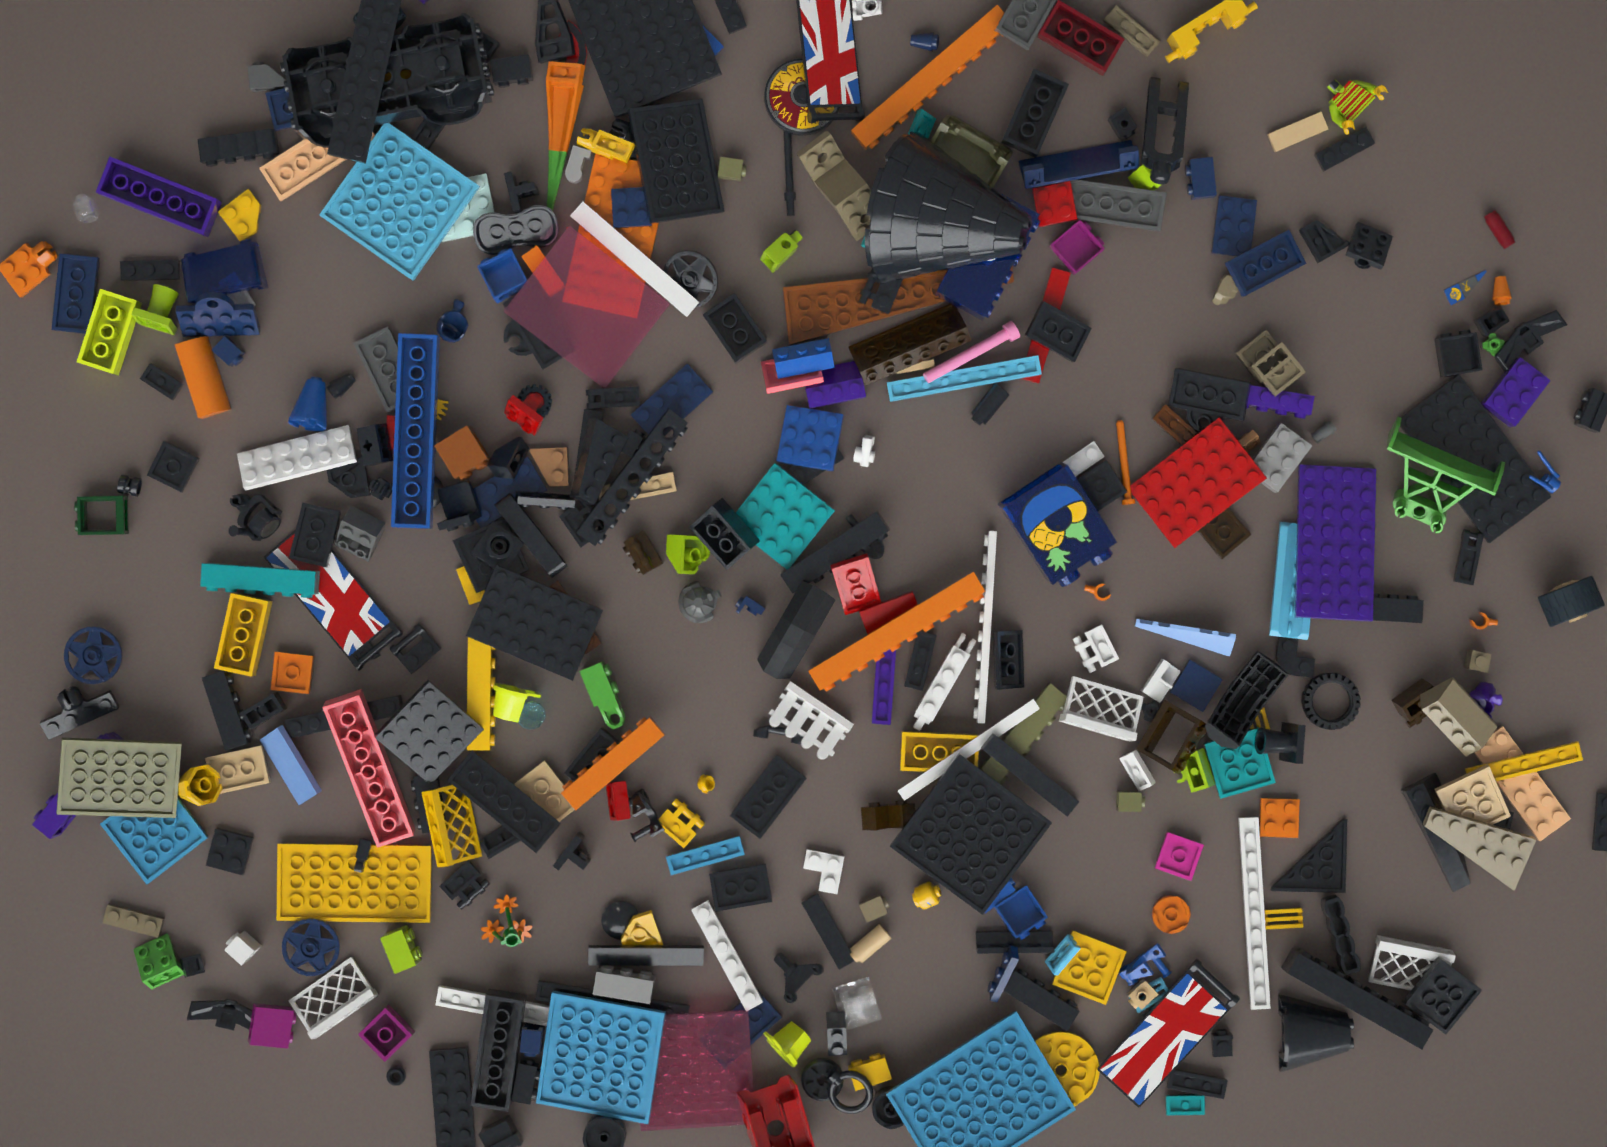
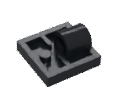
(1368, 246)

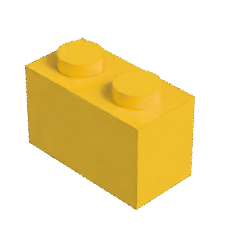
(874, 1068)

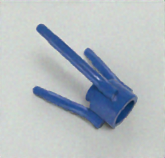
(1549, 482)

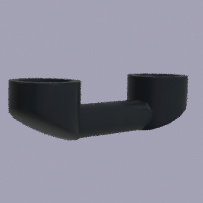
(763, 732)

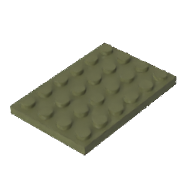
(118, 777)

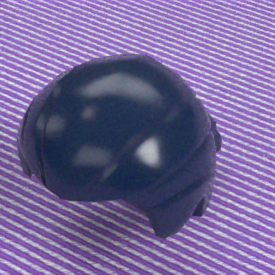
(452, 324)

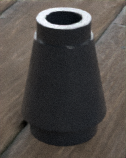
(340, 385)

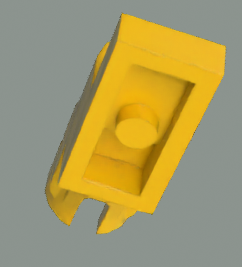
(606, 144)

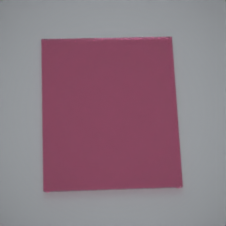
(586, 307)

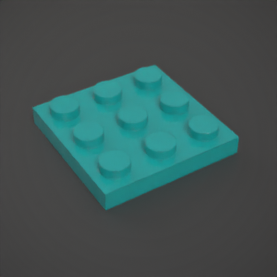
(1239, 768)

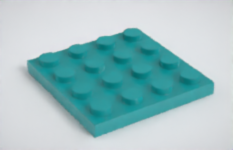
(783, 515)

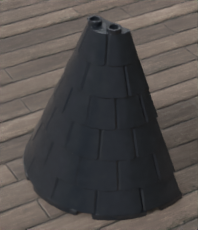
(936, 214)

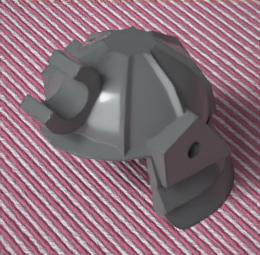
(698, 602)

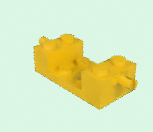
(1184, 40)

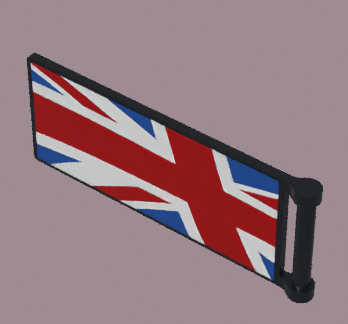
(829, 58)
(341, 606)
(1166, 1035)

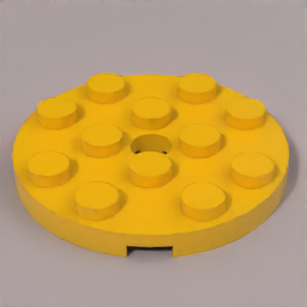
(1077, 1057)

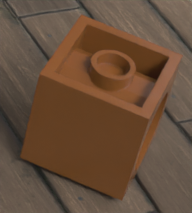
(463, 453)

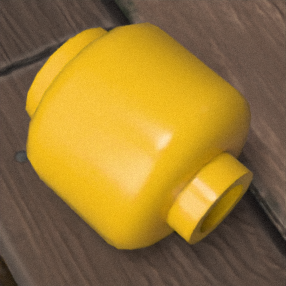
(926, 895)

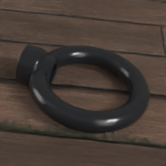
(836, 1077)

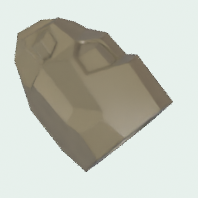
(1225, 290)

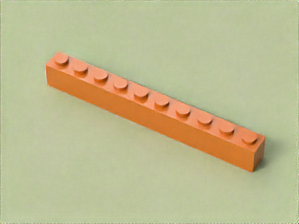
(928, 80)
(896, 631)

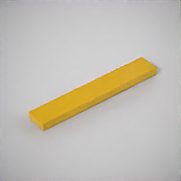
(1533, 761)

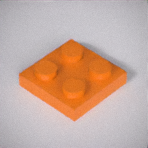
(292, 672)
(1279, 817)

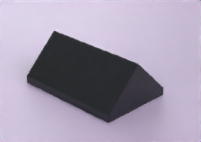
(1008, 659)

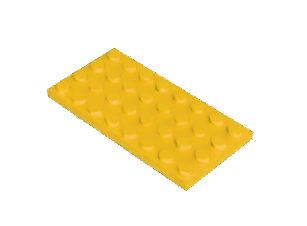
(322, 883)

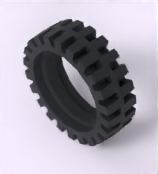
(1354, 701)

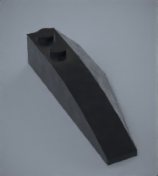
(1451, 861)

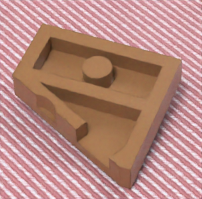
(553, 465)

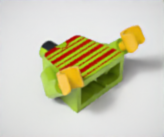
(1351, 101)

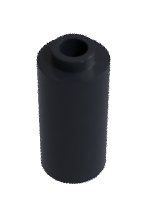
(989, 404)

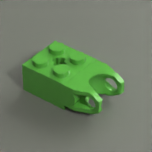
(603, 692)

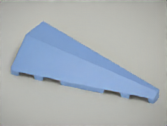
(1211, 640)

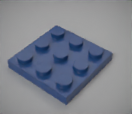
(810, 438)

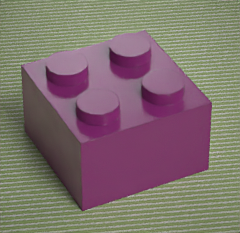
(386, 1033)

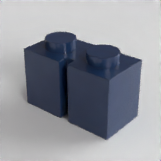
(1201, 178)
(532, 1039)

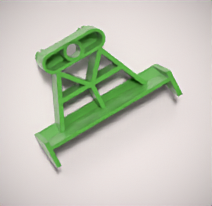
(1443, 462)

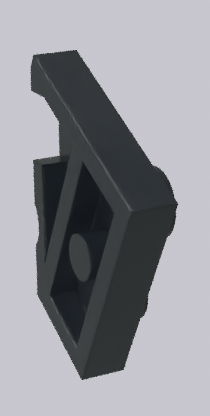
(1321, 240)

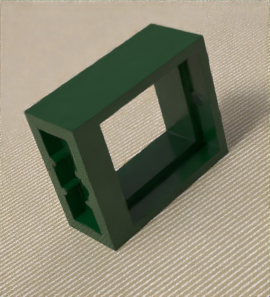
(121, 515)

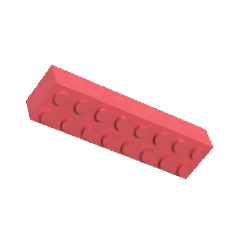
(369, 768)

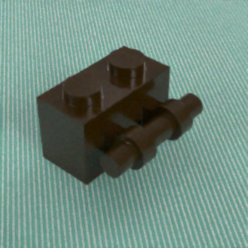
(642, 552)
(1409, 703)

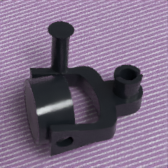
(262, 524)

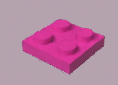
(1179, 856)

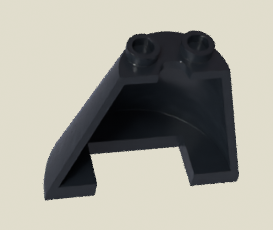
(1311, 1032)

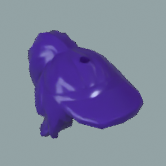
(1486, 697)

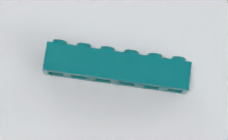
(260, 579)

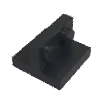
(516, 193)
(578, 857)

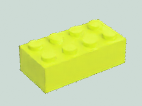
(108, 332)

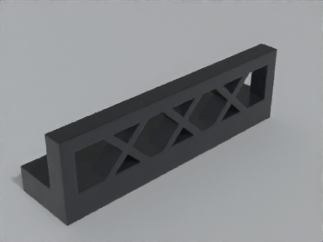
(1000, 941)

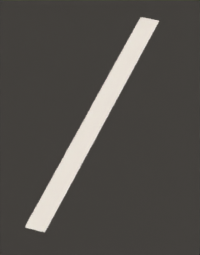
(968, 749)

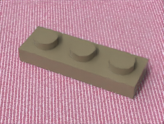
(133, 920)

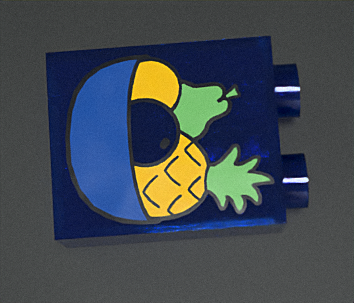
(1058, 525)

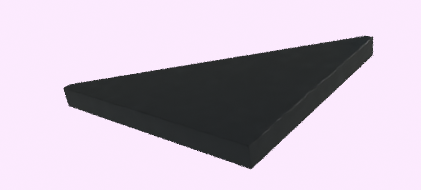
(1321, 868)

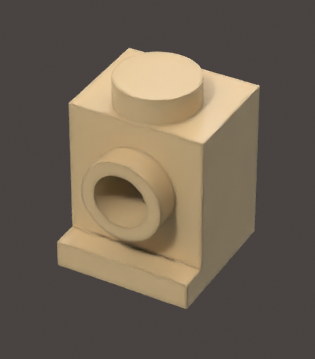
(1141, 987)

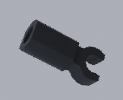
(362, 854)

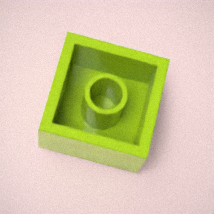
(401, 948)

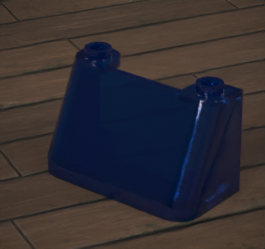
(224, 270)

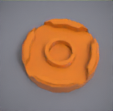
(1171, 914)

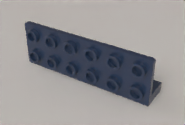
(1079, 164)

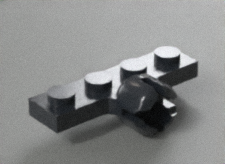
(77, 711)

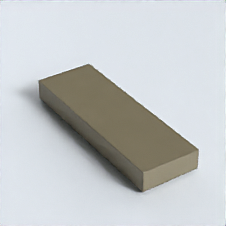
(1131, 31)

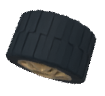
(1571, 601)

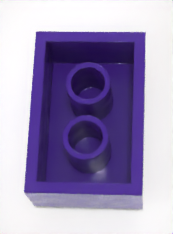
(1515, 392)

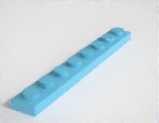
(965, 378)

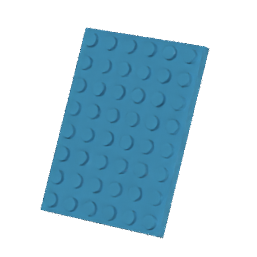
(983, 1092)

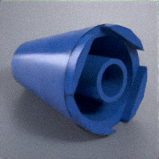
(311, 406)

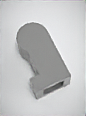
(575, 164)

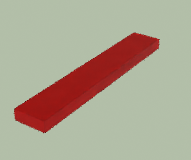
(1054, 296)

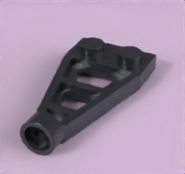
(555, 48)

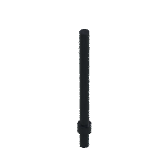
(789, 195)

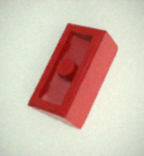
(618, 800)

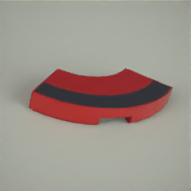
(579, 45)

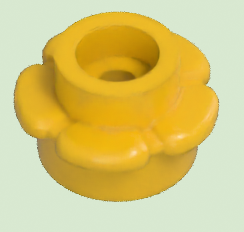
(706, 783)

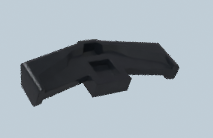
(1528, 337)
(226, 1012)

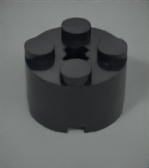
(882, 1113)

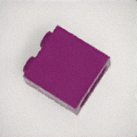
(1077, 246)
(271, 1025)

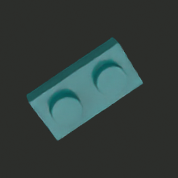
(1185, 1104)

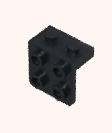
(458, 505)

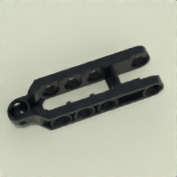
(1161, 163)

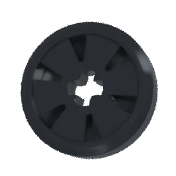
(815, 1070)

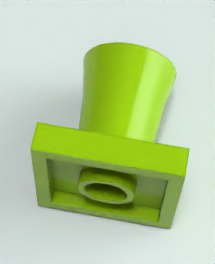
(158, 310)

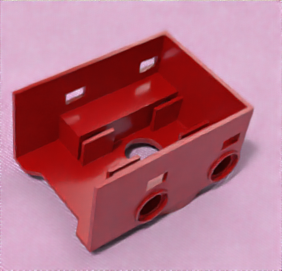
(772, 1103)

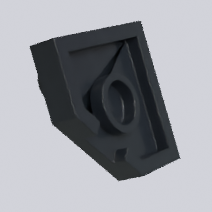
(350, 479)

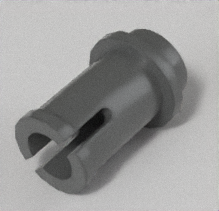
(1324, 431)

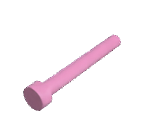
(1008, 332)

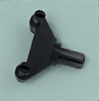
(795, 975)

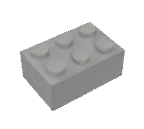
(1280, 456)
(624, 984)

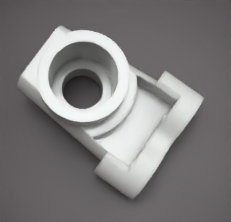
(861, 8)
(864, 454)

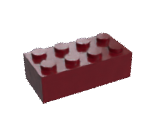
(1080, 37)

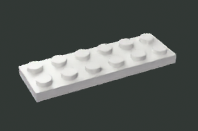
(296, 457)

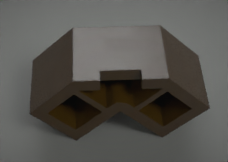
(886, 816)

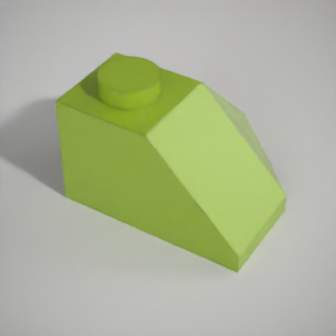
(686, 553)

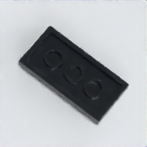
(768, 796)

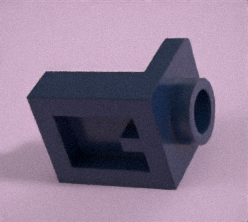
(753, 606)

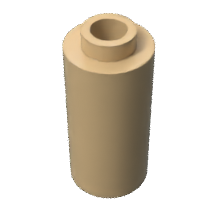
(869, 944)

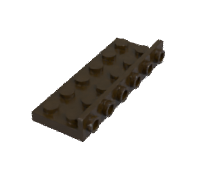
(909, 343)

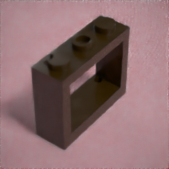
(1157, 729)

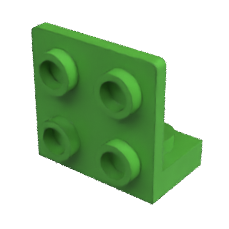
(157, 962)

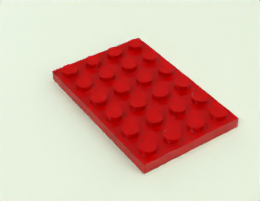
(1197, 482)

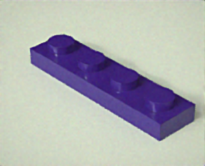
(884, 689)

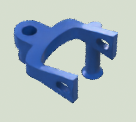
(1133, 970)

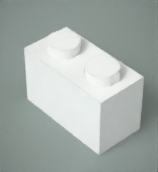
(242, 947)

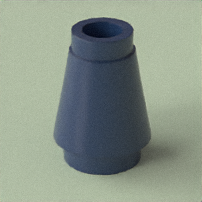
(925, 41)

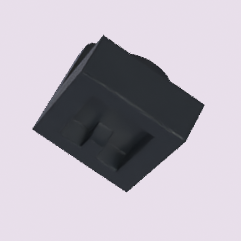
(1221, 1043)

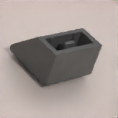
(359, 533)

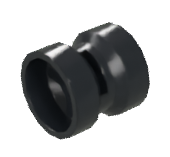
(129, 485)

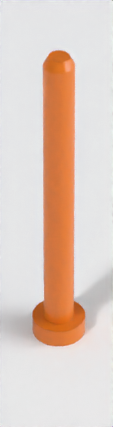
(1124, 463)

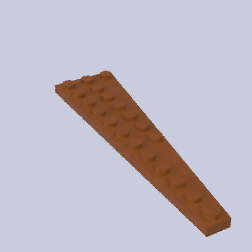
(834, 306)

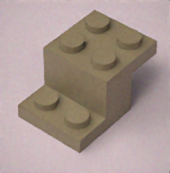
(1270, 363)

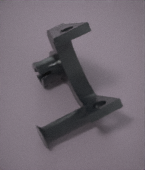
(641, 799)

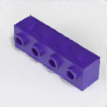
(1285, 402)

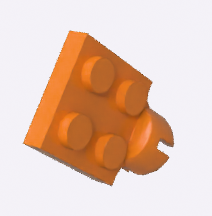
(28, 266)

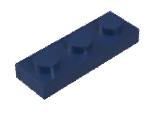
(1003, 973)

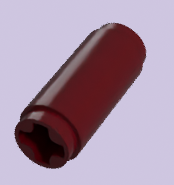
(1499, 229)

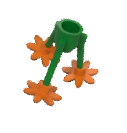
(511, 935)

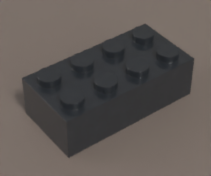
(1035, 113)

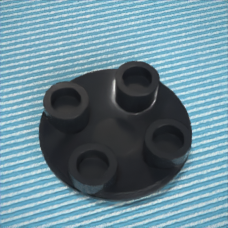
(617, 917)

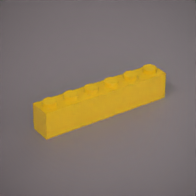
(479, 692)

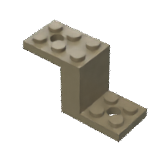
(838, 182)

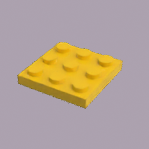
(1091, 969)

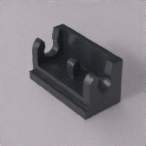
(498, 841)

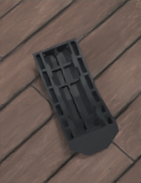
(795, 631)
(1244, 700)

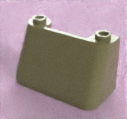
(972, 149)

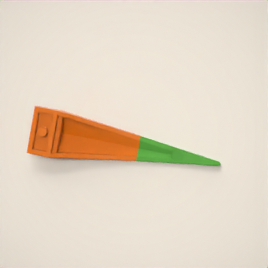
(563, 100)

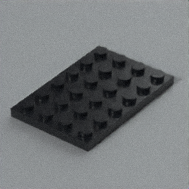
(676, 161)
(534, 622)

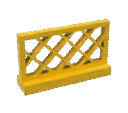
(439, 827)

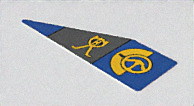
(1461, 290)

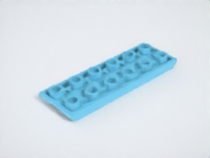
(1283, 619)

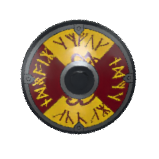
(787, 100)

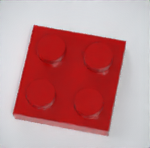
(1055, 203)

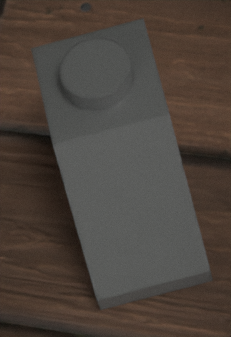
(264, 78)

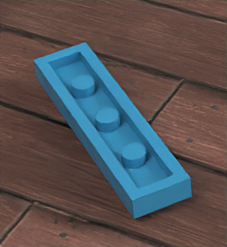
(705, 855)

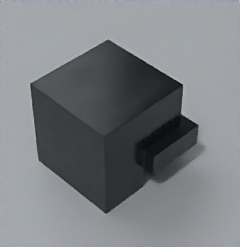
(501, 1134)

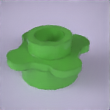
(1487, 345)

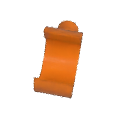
(1093, 589)
(1487, 621)

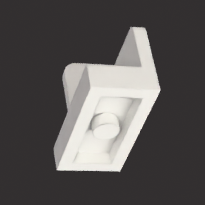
(1160, 680)

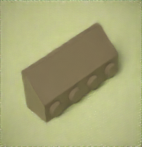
(1458, 716)

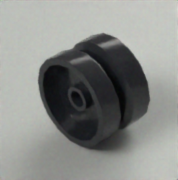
(600, 1125)

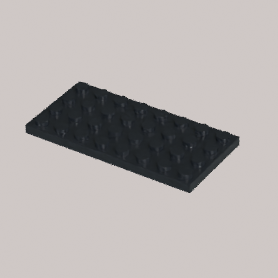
(1461, 426)

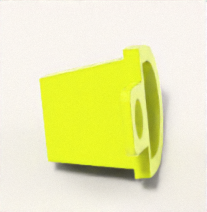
(510, 701)
(789, 1042)

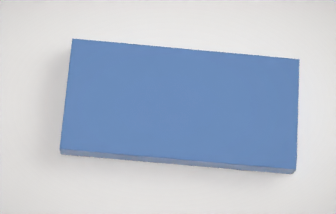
(290, 765)

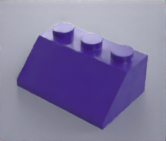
(839, 386)

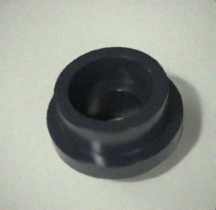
(393, 1081)

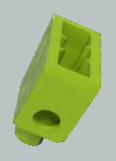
(776, 255)

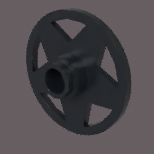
(692, 276)

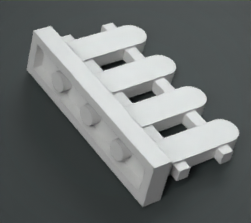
(804, 711)

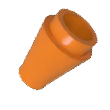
(1501, 291)

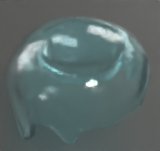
(532, 715)

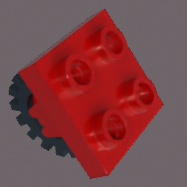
(529, 408)

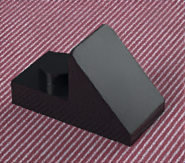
(1491, 321)

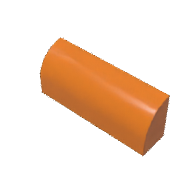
(203, 377)

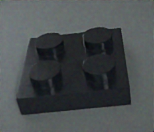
(173, 466)
(1102, 485)
(229, 851)

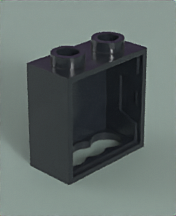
(1458, 353)

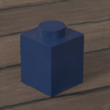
(228, 352)

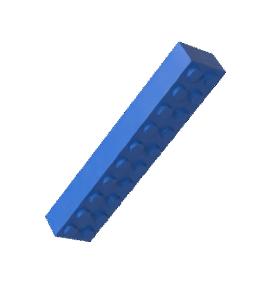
(415, 431)

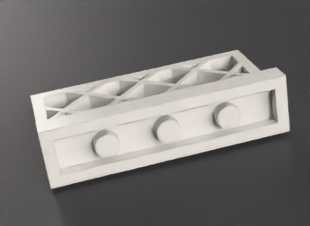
(1097, 725)
(1407, 948)
(342, 1012)

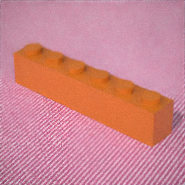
(613, 763)

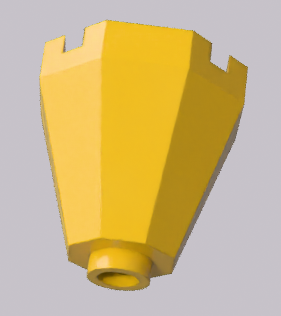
(200, 785)

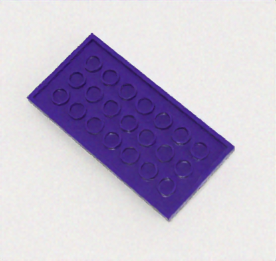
(1335, 543)

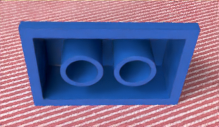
(803, 358)

